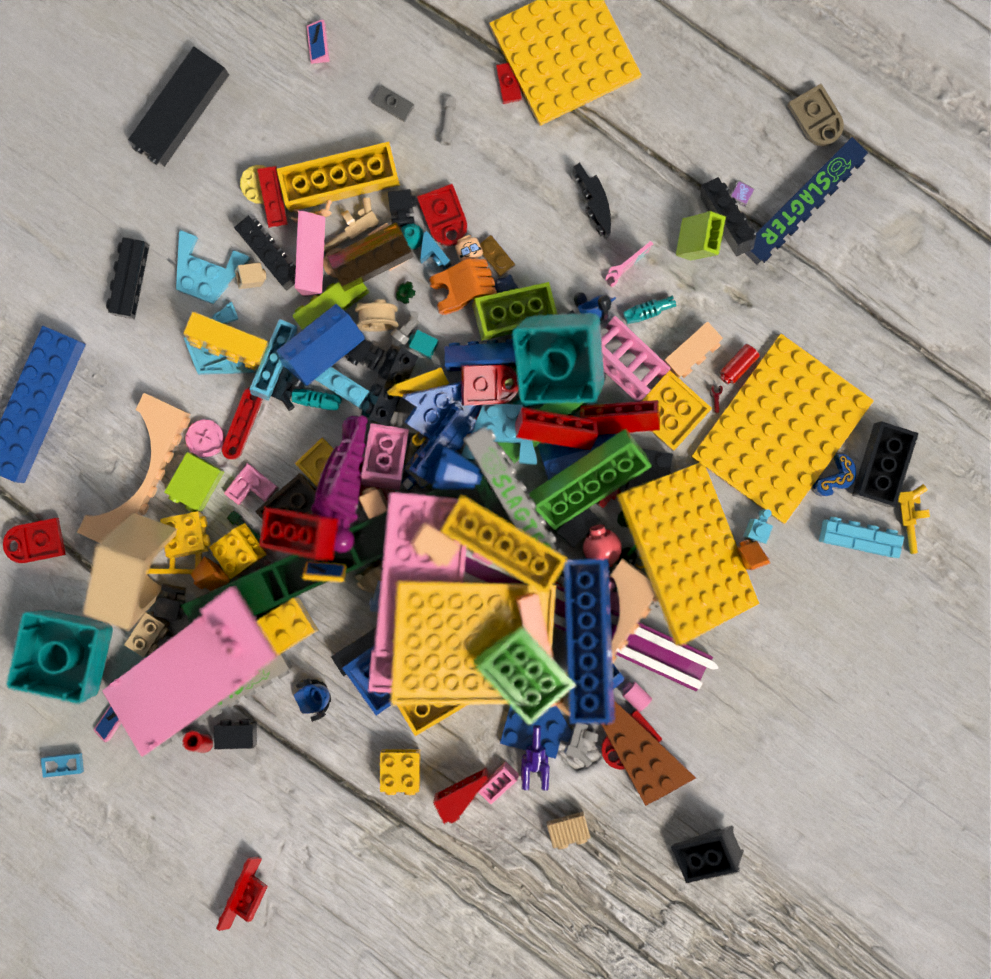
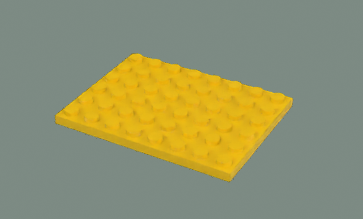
(782, 428)
(688, 552)
(444, 630)

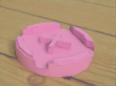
(205, 438)

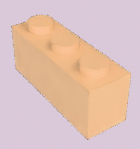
(693, 350)

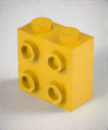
(190, 535)
(237, 551)
(400, 771)

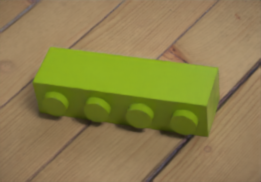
(321, 303)

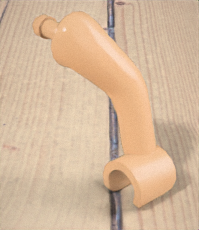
(323, 212)

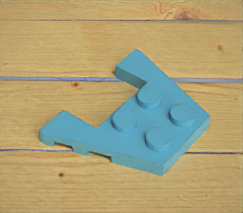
(200, 277)
(210, 364)
(501, 421)

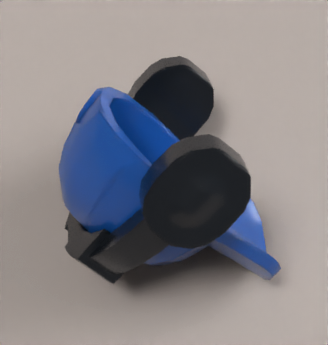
(597, 305)
(313, 698)

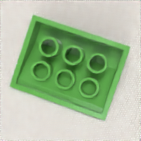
(523, 674)

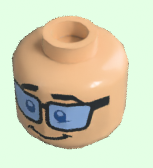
(468, 248)

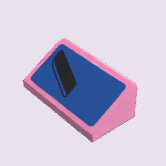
(318, 42)
(107, 725)

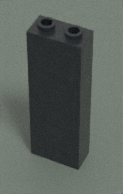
(178, 107)

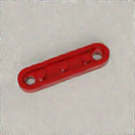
(241, 425)

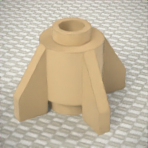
(370, 577)

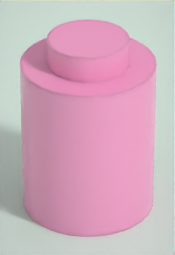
(636, 696)

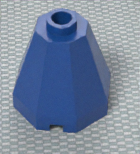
(456, 472)

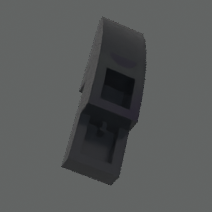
(598, 206)

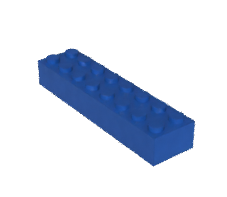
(36, 401)
(589, 641)

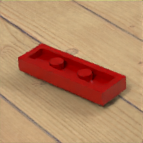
(272, 196)

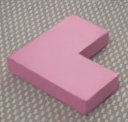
(250, 480)

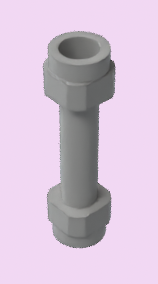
(449, 106)

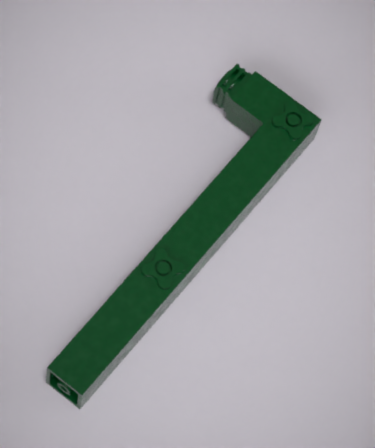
(285, 577)

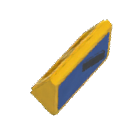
(325, 571)

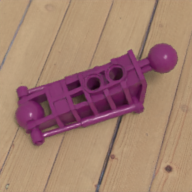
(340, 481)

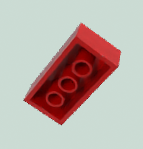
(298, 533)

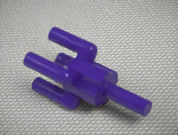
(535, 761)

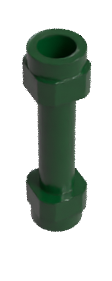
(235, 519)

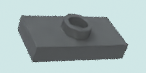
(393, 103)

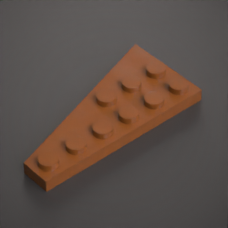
(647, 762)

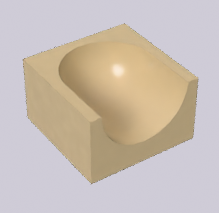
(118, 581)

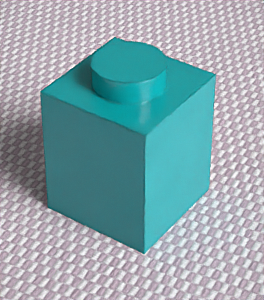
(423, 344)

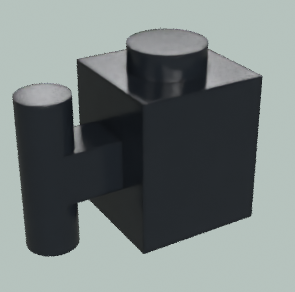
(400, 204)
(363, 352)
(169, 606)

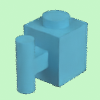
(758, 529)

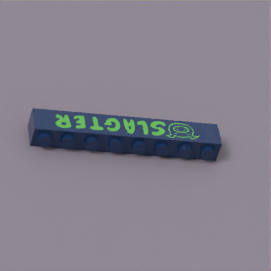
(807, 198)

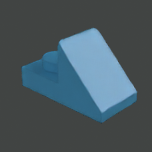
(431, 248)

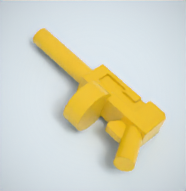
(910, 515)

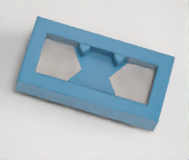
(62, 765)

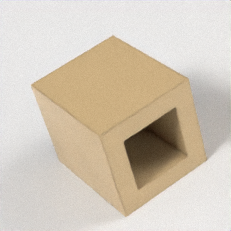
(250, 275)

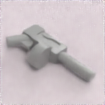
(402, 336)
(575, 746)

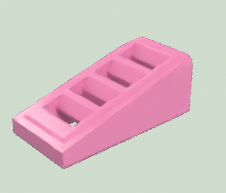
(507, 774)

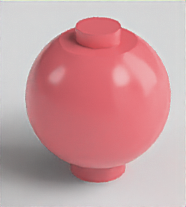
(602, 544)

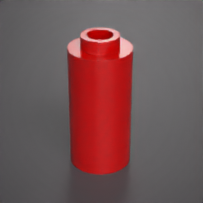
(739, 364)
(197, 742)

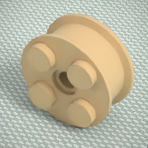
(376, 316)

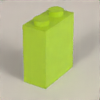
(700, 236)
(194, 482)

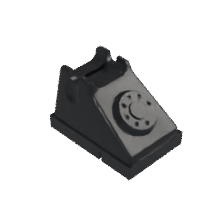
(708, 855)

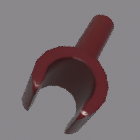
(716, 398)

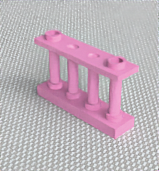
(624, 375)

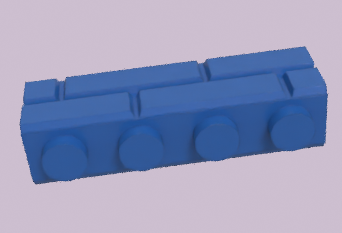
(448, 434)

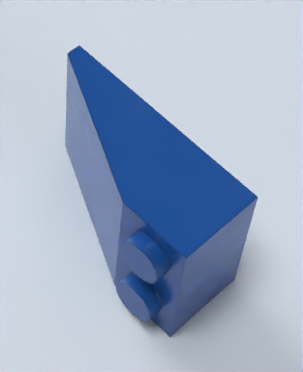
(358, 673)

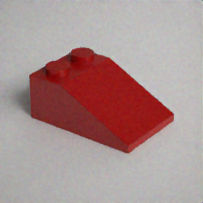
(456, 798)

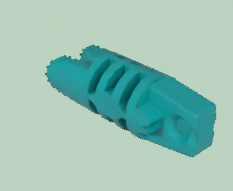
(316, 399)

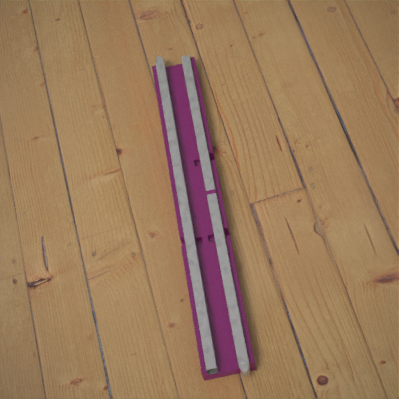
(645, 648)

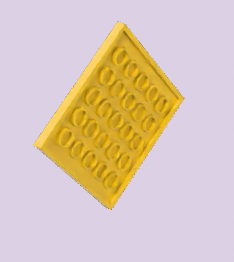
(564, 54)

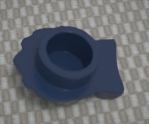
(505, 284)

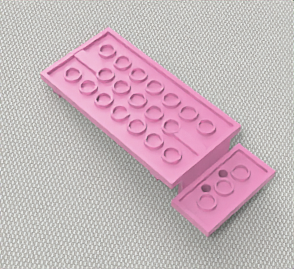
(401, 563)
(190, 673)

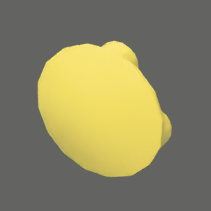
(250, 184)

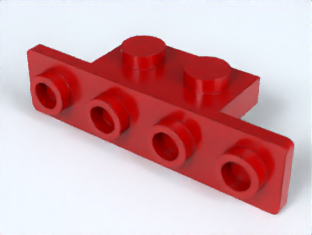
(245, 896)

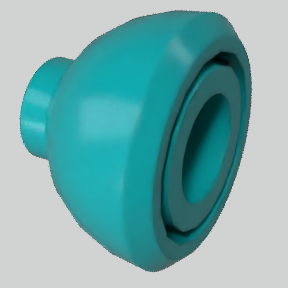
(413, 234)

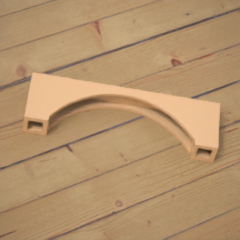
(165, 429)
(635, 598)

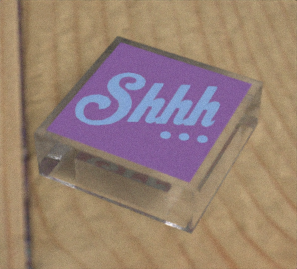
(742, 193)

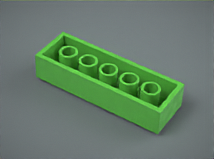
(590, 479)

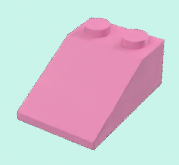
(384, 456)

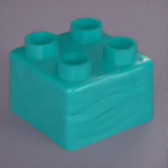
(559, 358)
(59, 656)

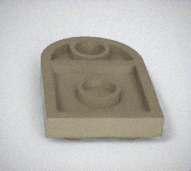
(816, 114)

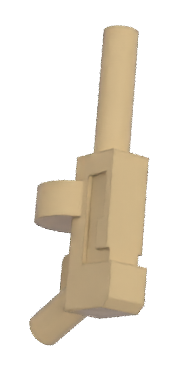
(354, 228)

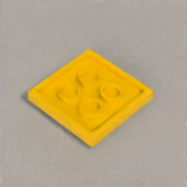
(679, 409)

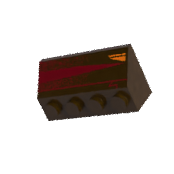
(370, 256)

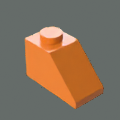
(752, 554)
(209, 575)

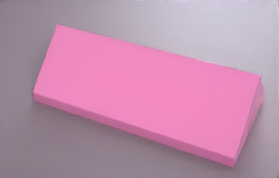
(309, 253)

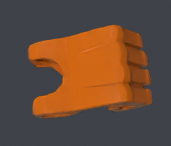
(465, 282)

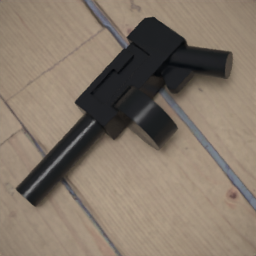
(283, 385)

